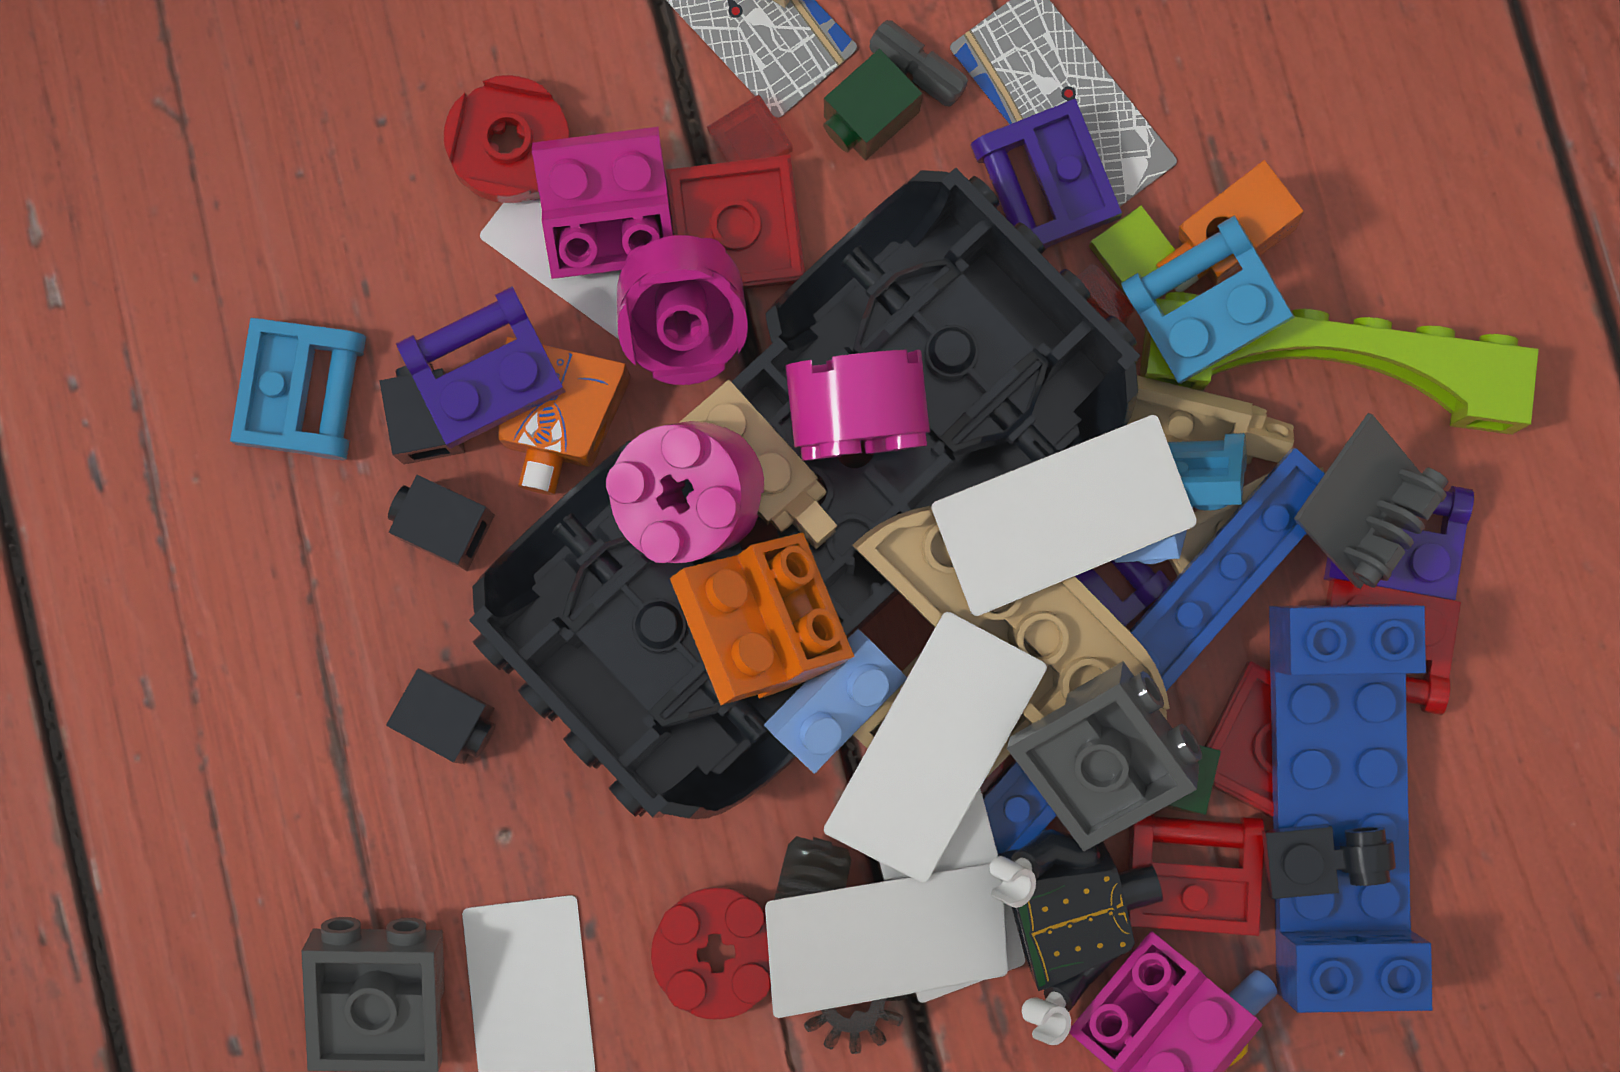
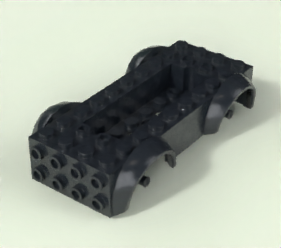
(1008, 377)

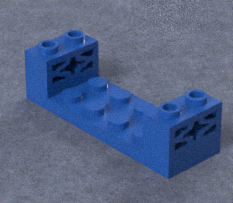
(1346, 766)

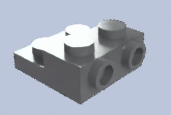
(1108, 756)
(373, 997)

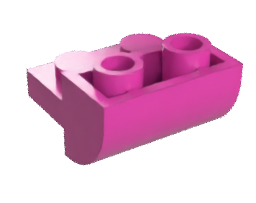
(601, 199)
(1164, 1016)

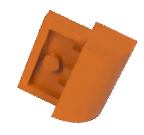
(762, 619)

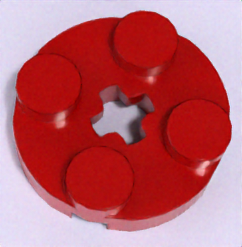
(488, 111)
(691, 982)

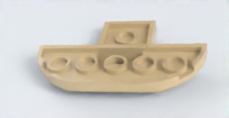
(1056, 625)

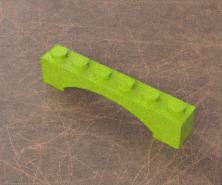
(1478, 382)

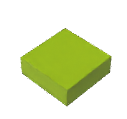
(1131, 246)

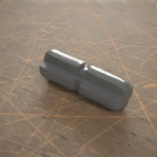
(929, 70)

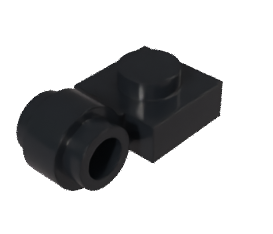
(1306, 861)

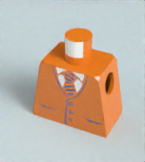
(1261, 207)
(570, 424)

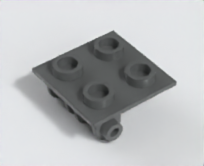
(1367, 502)

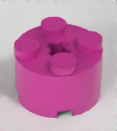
(681, 308)
(858, 400)
(649, 497)

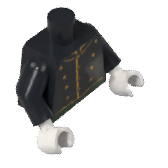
(1069, 919)

